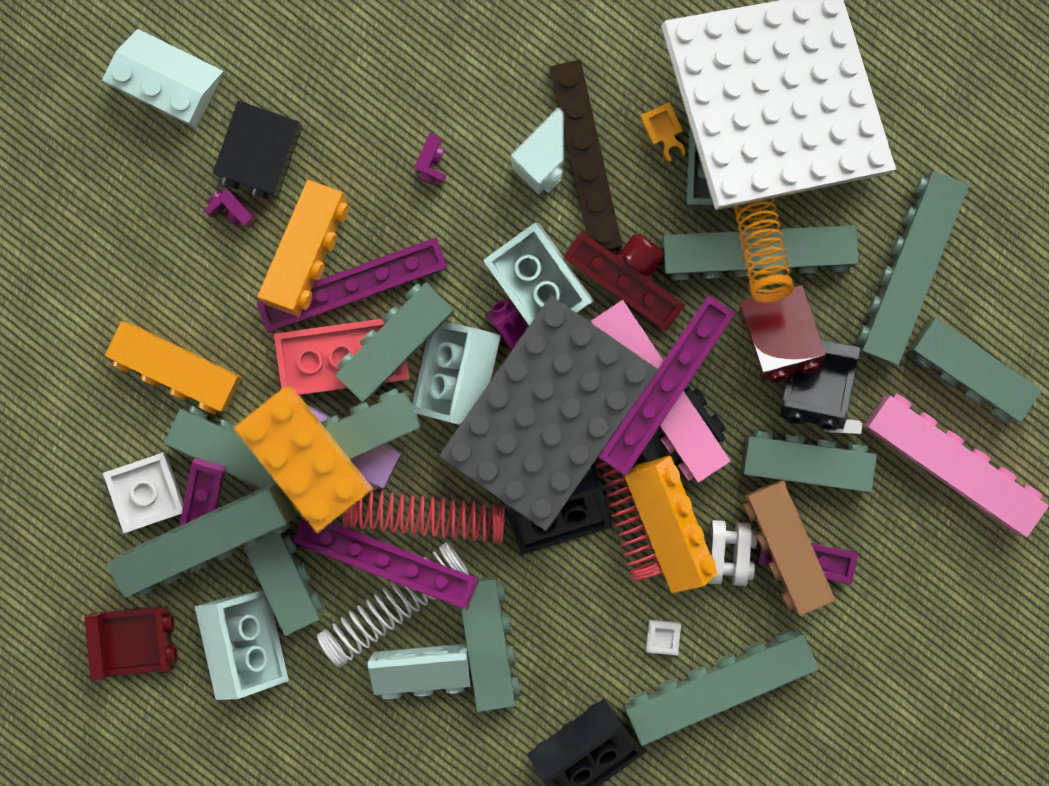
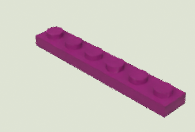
(362, 282)
(667, 385)
(389, 563)

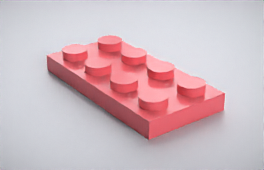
(311, 356)

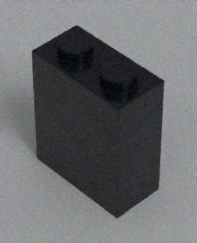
(257, 150)

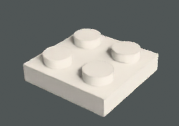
(144, 492)

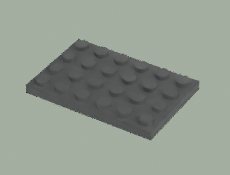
(548, 412)

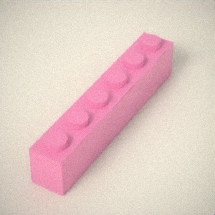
(683, 426)
(956, 465)

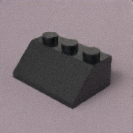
(580, 516)
(586, 749)

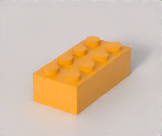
(303, 458)

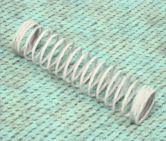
(332, 647)

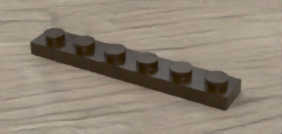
(585, 154)

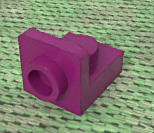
(430, 154)
(236, 212)
(508, 322)

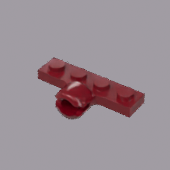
(627, 275)

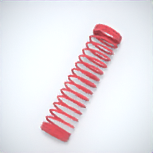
(497, 512)
(646, 570)

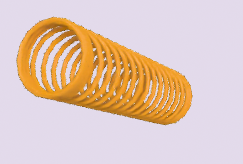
(772, 279)

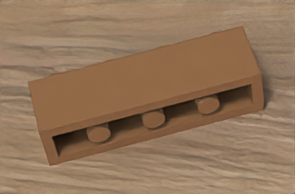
(789, 548)

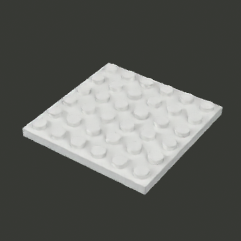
(777, 99)

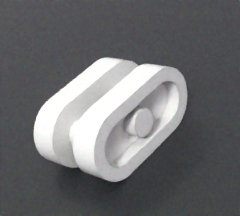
(743, 539)

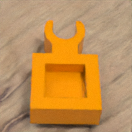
(662, 127)

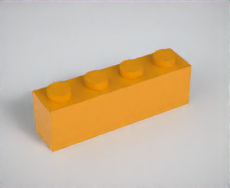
(304, 248)
(172, 366)
(671, 524)

